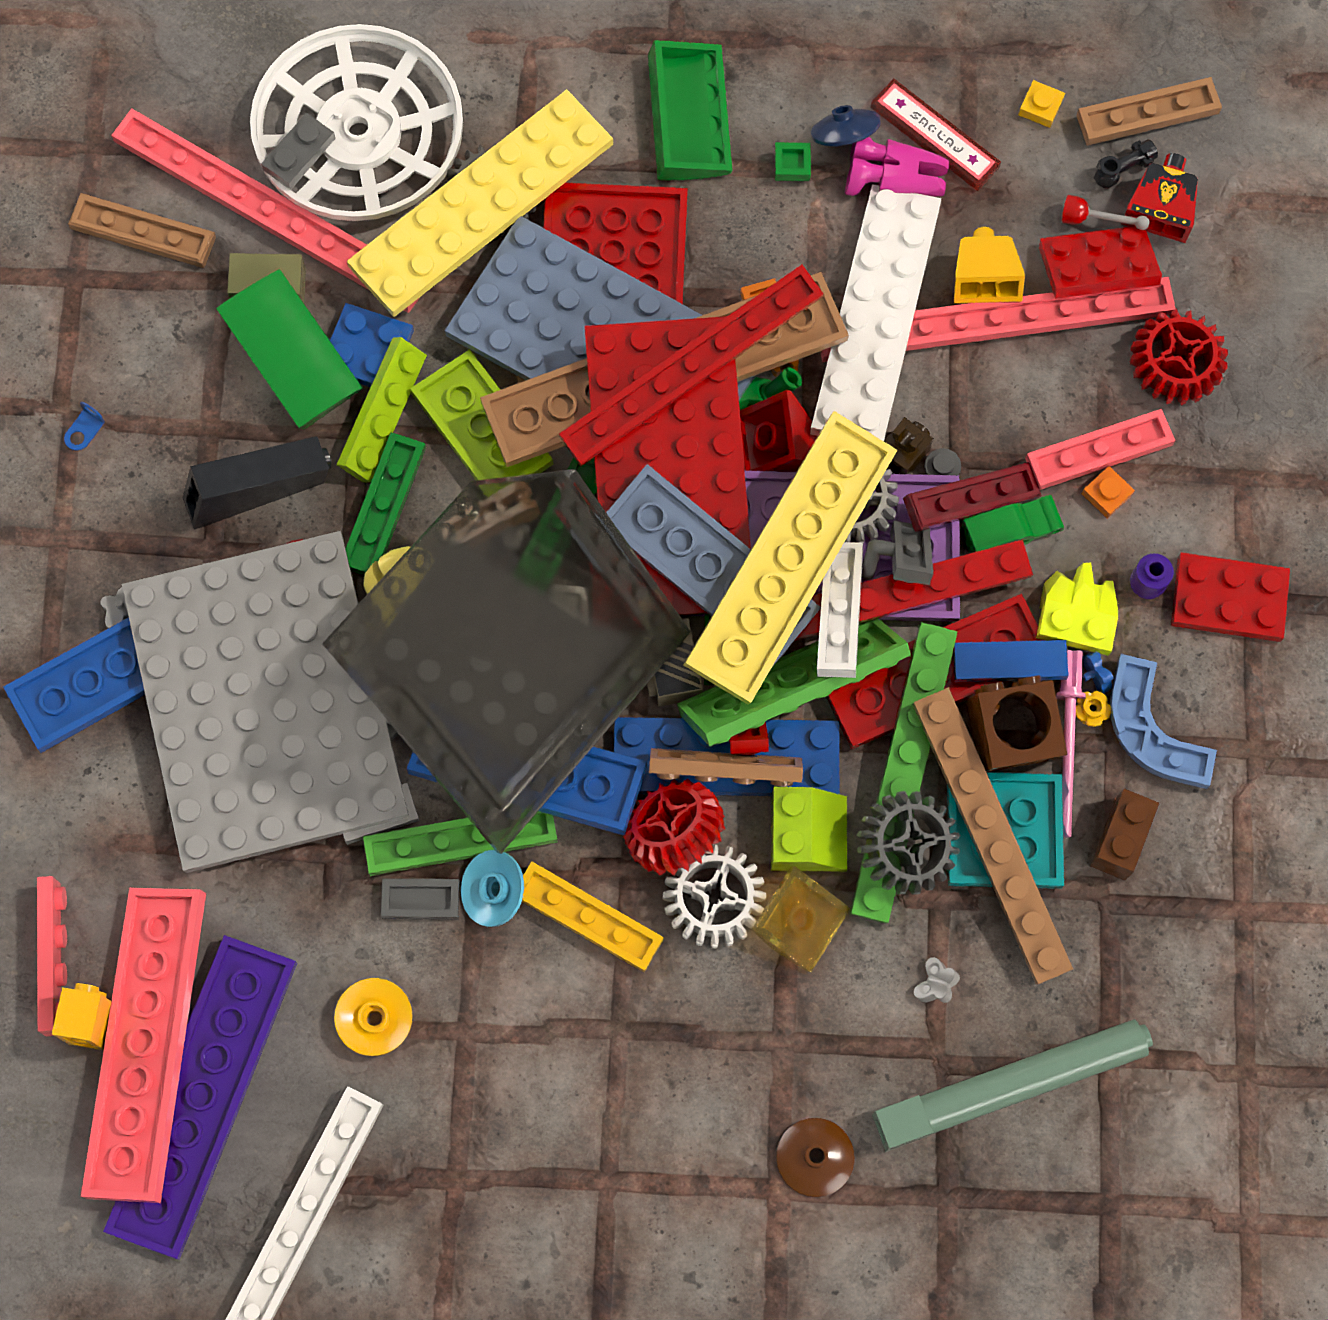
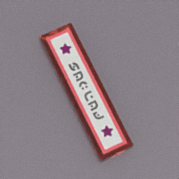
(935, 134)

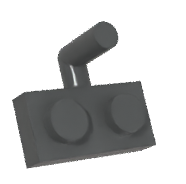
(909, 553)

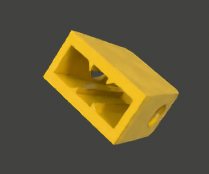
(988, 269)

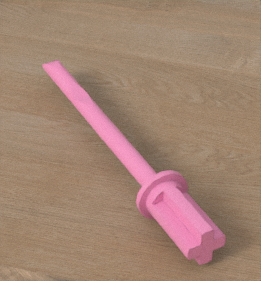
(1070, 691)

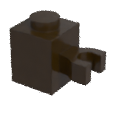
(912, 445)

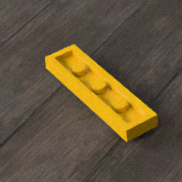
(589, 917)

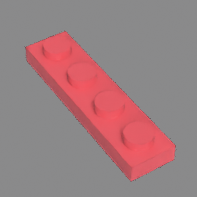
(1100, 449)
(50, 940)

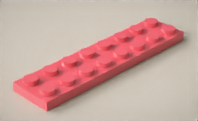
(144, 1045)

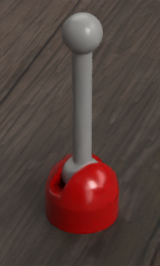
(1077, 210)

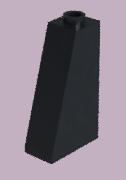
(253, 480)

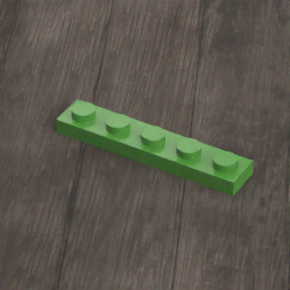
(445, 843)

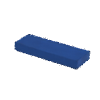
(1010, 660)

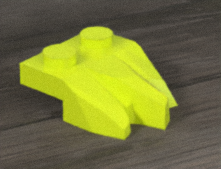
(1079, 611)

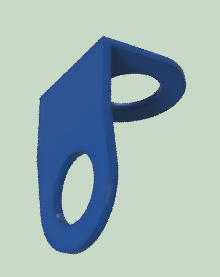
(86, 423)

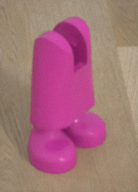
(899, 168)

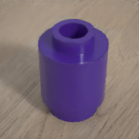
(1151, 576)

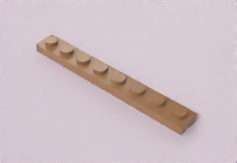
(992, 836)

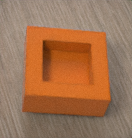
(1108, 492)

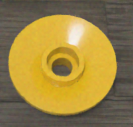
(366, 998)

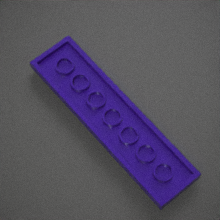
(215, 1072)

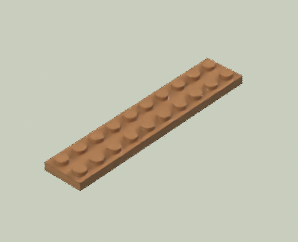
(534, 412)

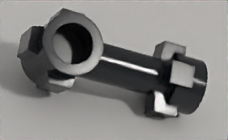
(1110, 166)

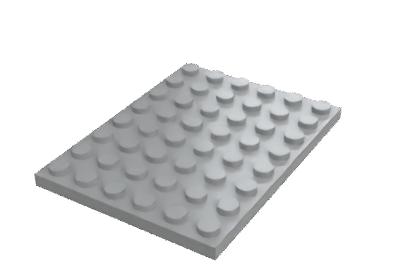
(250, 709)

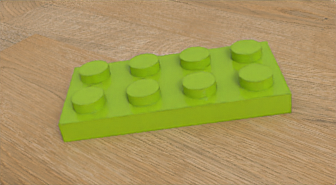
(455, 408)

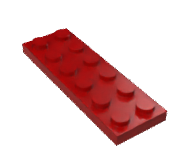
(871, 705)

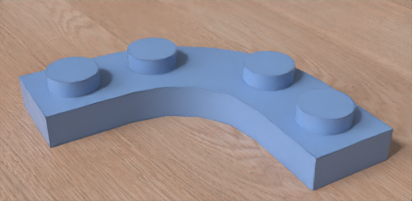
(1141, 735)

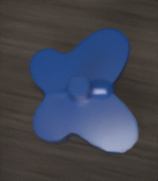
(1101, 676)

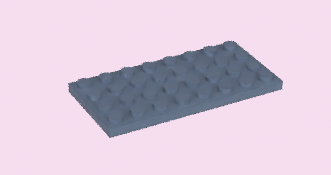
(541, 295)

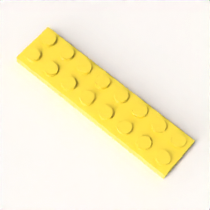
(480, 203)
(790, 558)

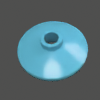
(481, 888)

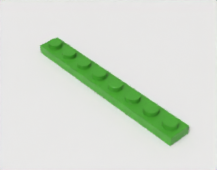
(906, 755)

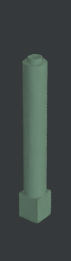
(1011, 1084)

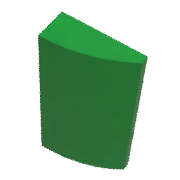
(689, 110)
(289, 349)

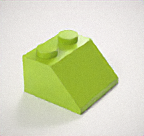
(808, 829)

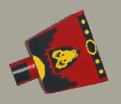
(1166, 199)

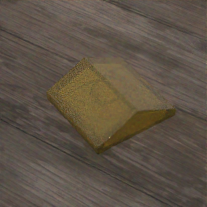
(800, 919)

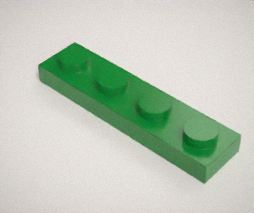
(384, 502)

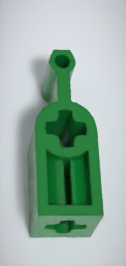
(1012, 524)

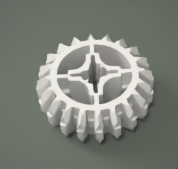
(731, 901)

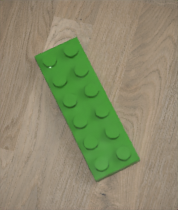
(790, 683)

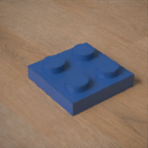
(364, 339)

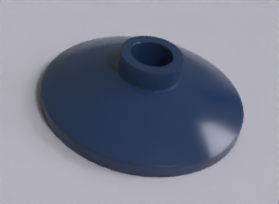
(845, 126)

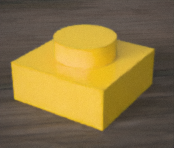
(1041, 104)

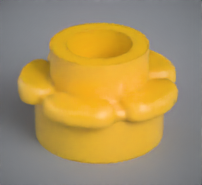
(1089, 717)

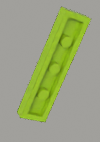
(381, 409)

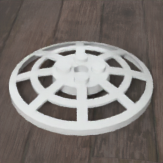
(360, 106)

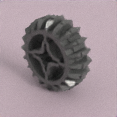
(909, 857)

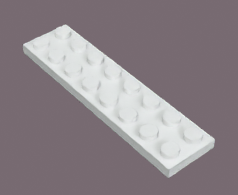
(878, 310)

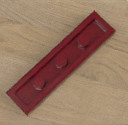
(971, 496)

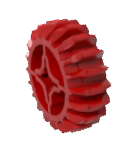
(1172, 332)
(674, 827)

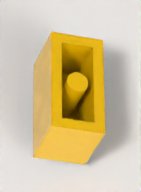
(82, 1016)

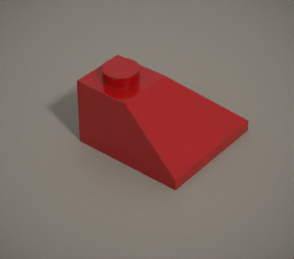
(776, 434)

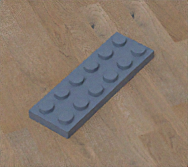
(684, 543)

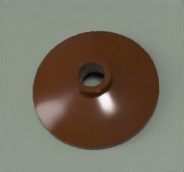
(798, 1169)

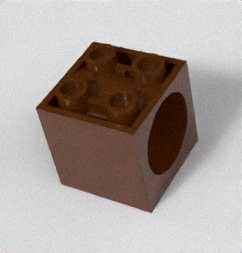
(1040, 698)

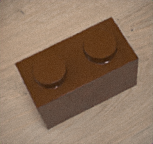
(1124, 834)

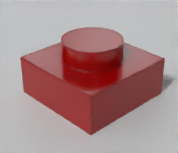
(750, 741)

